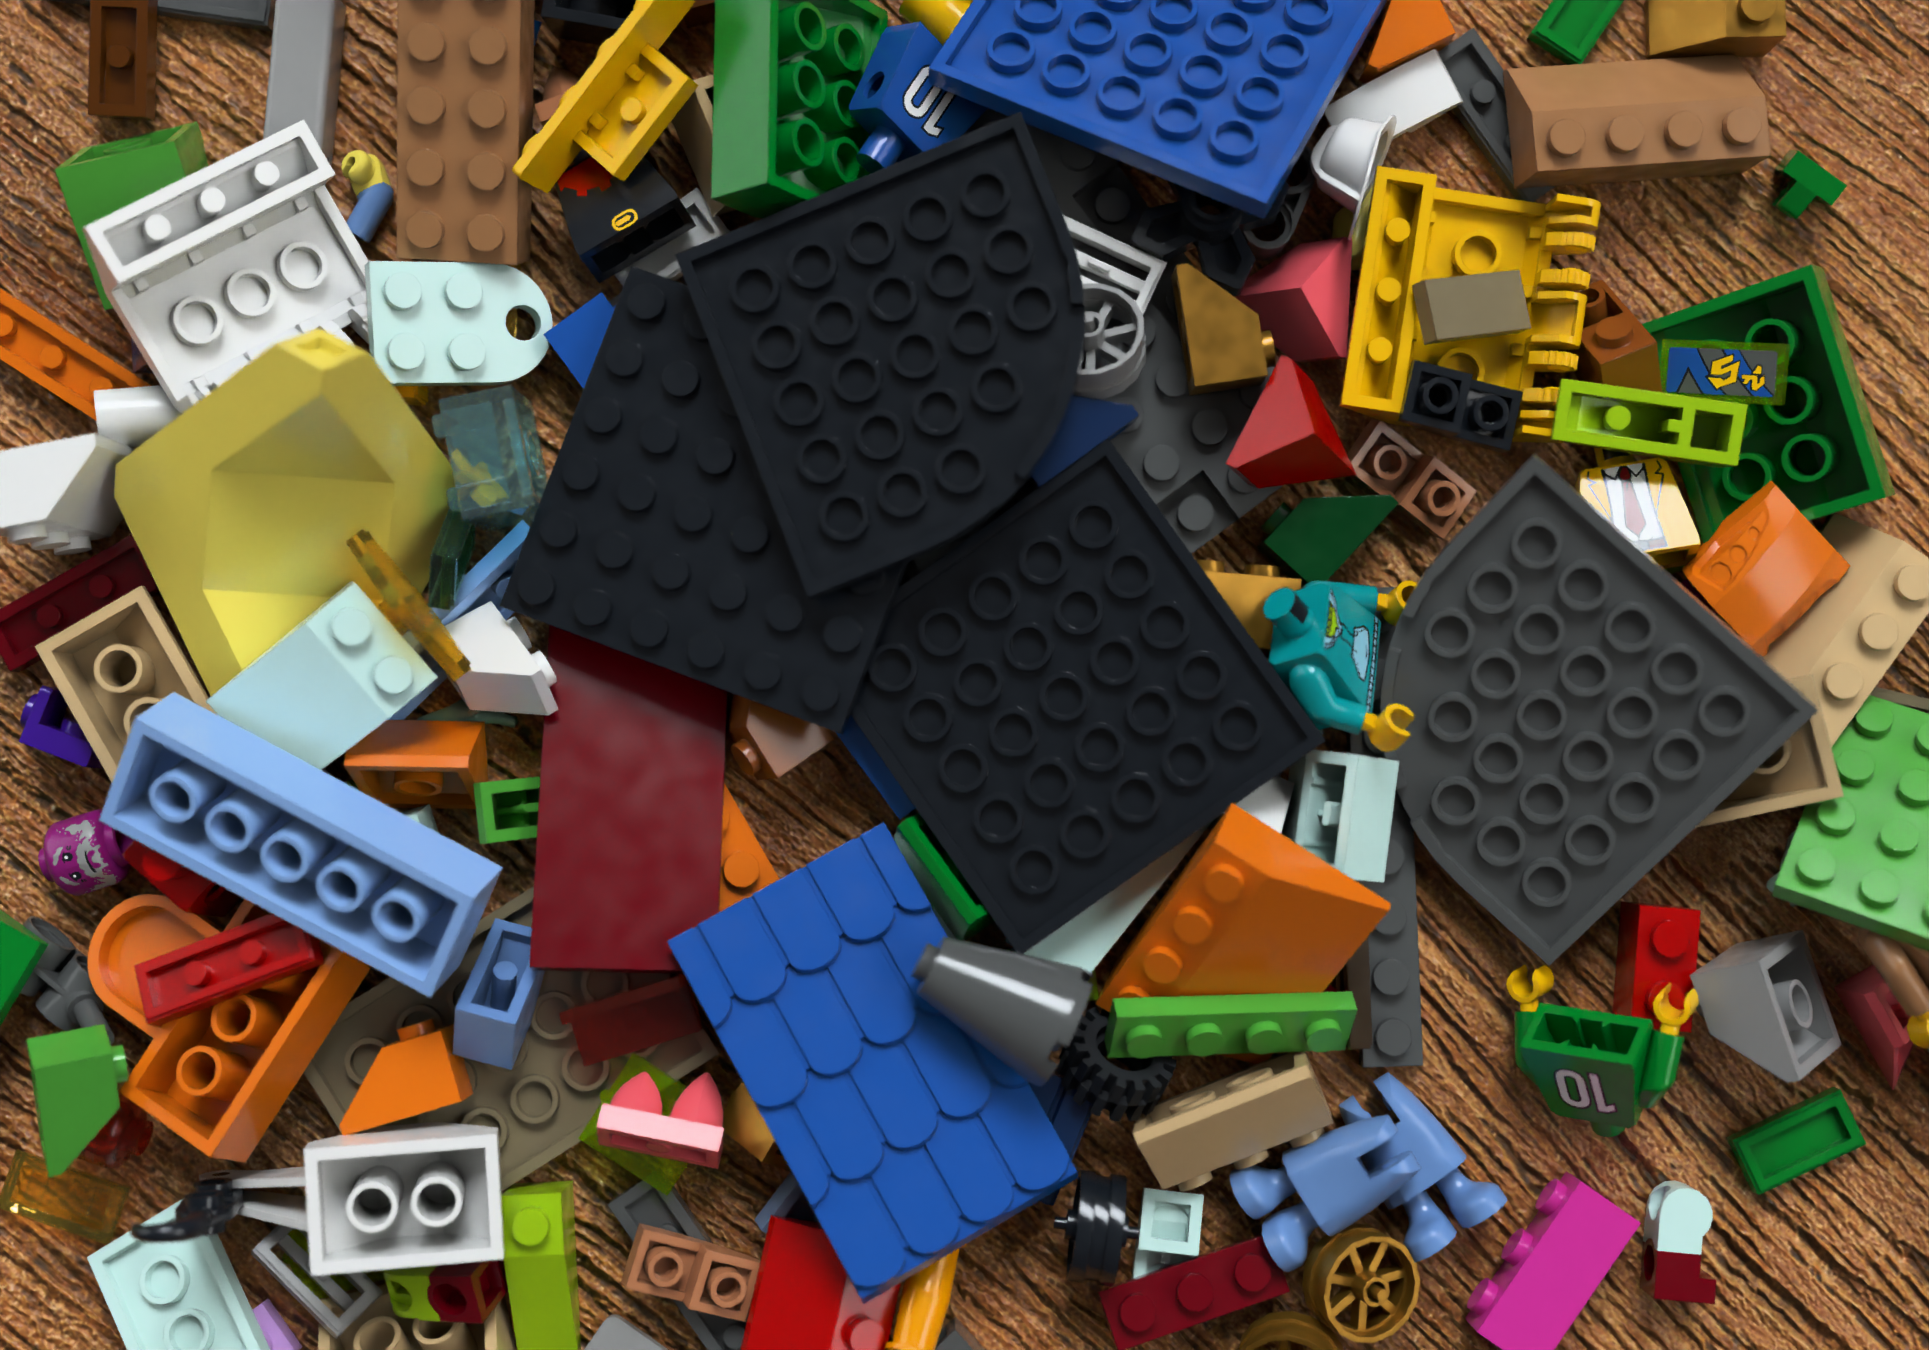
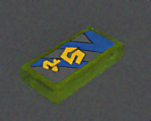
(1725, 370)

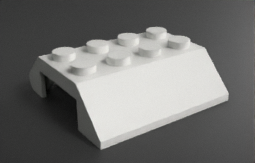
(232, 264)

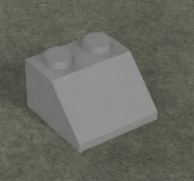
(1768, 1004)

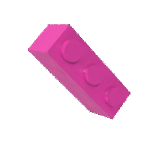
(1550, 1267)

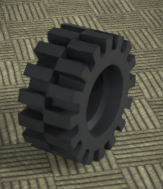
(1105, 1084)

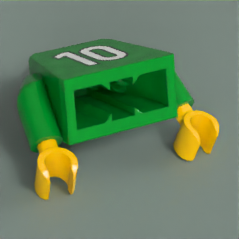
(1596, 1061)

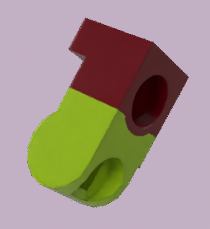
(447, 1291)

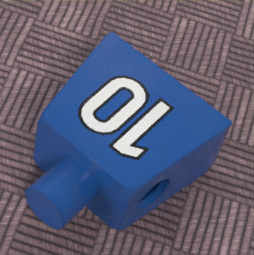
(899, 103)

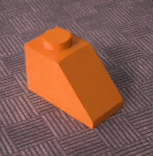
(409, 1079)

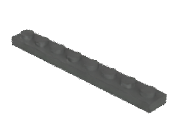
(1395, 938)

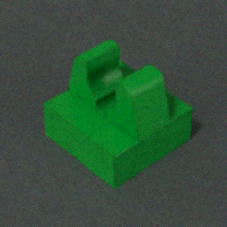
(1805, 183)

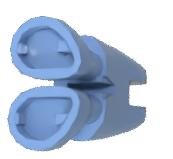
(1438, 1157)
(1329, 1181)

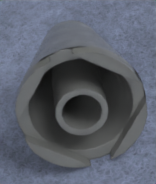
(1005, 1000)

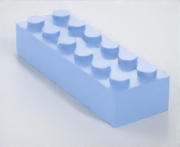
(299, 843)

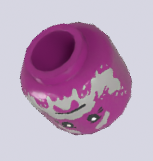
(84, 854)

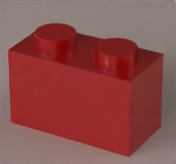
(1655, 949)

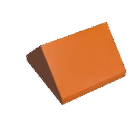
(421, 763)

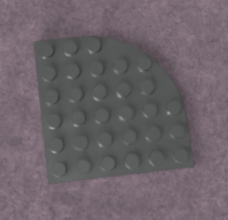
(1567, 710)

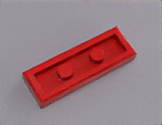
(224, 967)

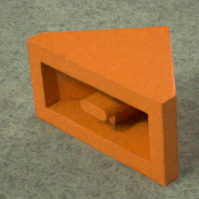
(1405, 33)

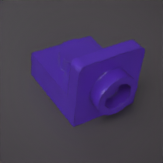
(42, 729)

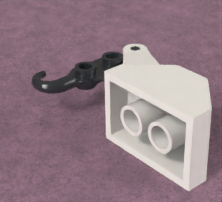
(369, 1200)

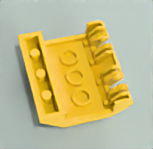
(1443, 233)

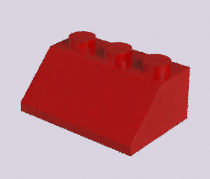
(808, 1298)

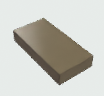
(1471, 306)

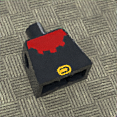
(618, 219)

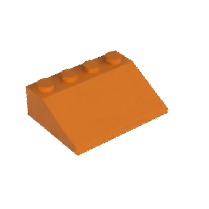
(1247, 921)

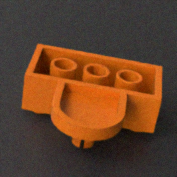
(233, 1064)

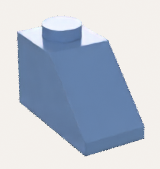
(498, 998)

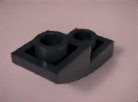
(1460, 407)

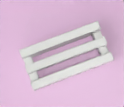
(1121, 251)

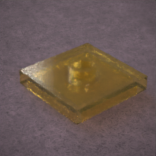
(406, 605)

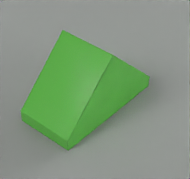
(507, 809)

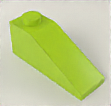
(1649, 423)
(542, 1265)

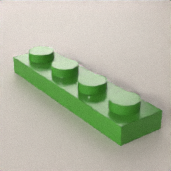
(1229, 1024)

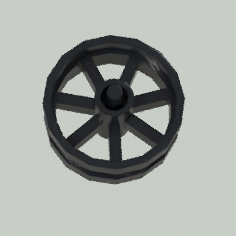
(1096, 1228)

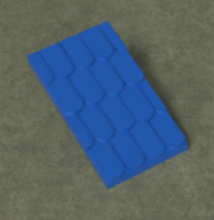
(871, 1093)

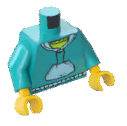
(1329, 655)

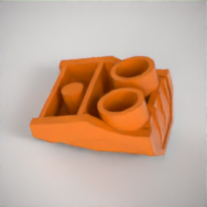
(1764, 567)

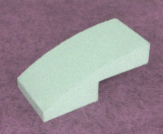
(1167, 1229)

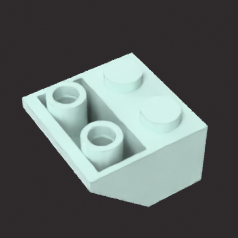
(1343, 810)

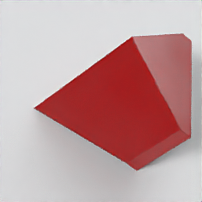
(1289, 435)

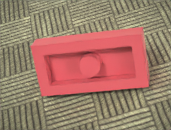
(688, 1135)

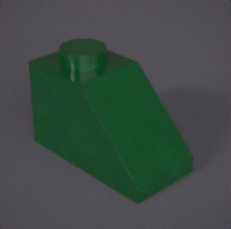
(1321, 533)

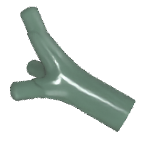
(460, 712)

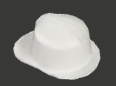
(1347, 159)

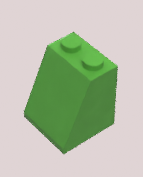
(124, 171)

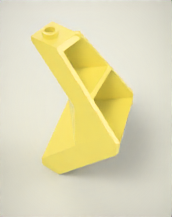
(264, 485)

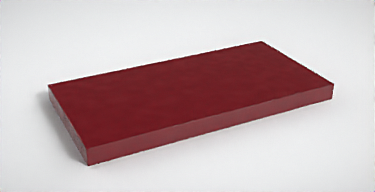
(625, 811)

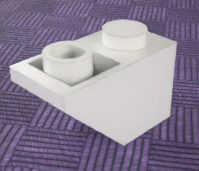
(502, 669)

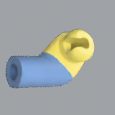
(372, 192)

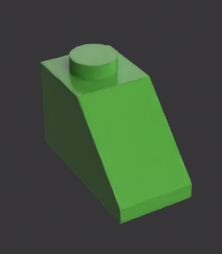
(74, 1090)

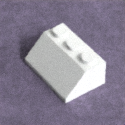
(60, 493)

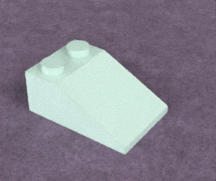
(326, 681)

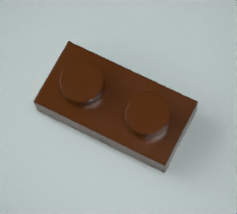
(122, 59)

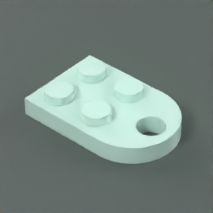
(450, 322)

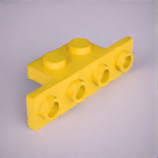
(617, 103)

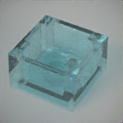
(492, 456)

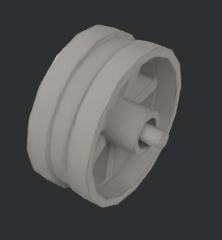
(1095, 378)

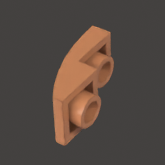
(1420, 483)
(691, 1271)

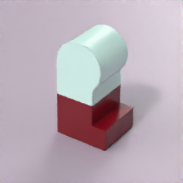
(1673, 1244)

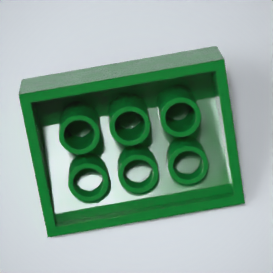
(786, 99)
(1816, 444)

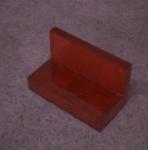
(633, 1018)

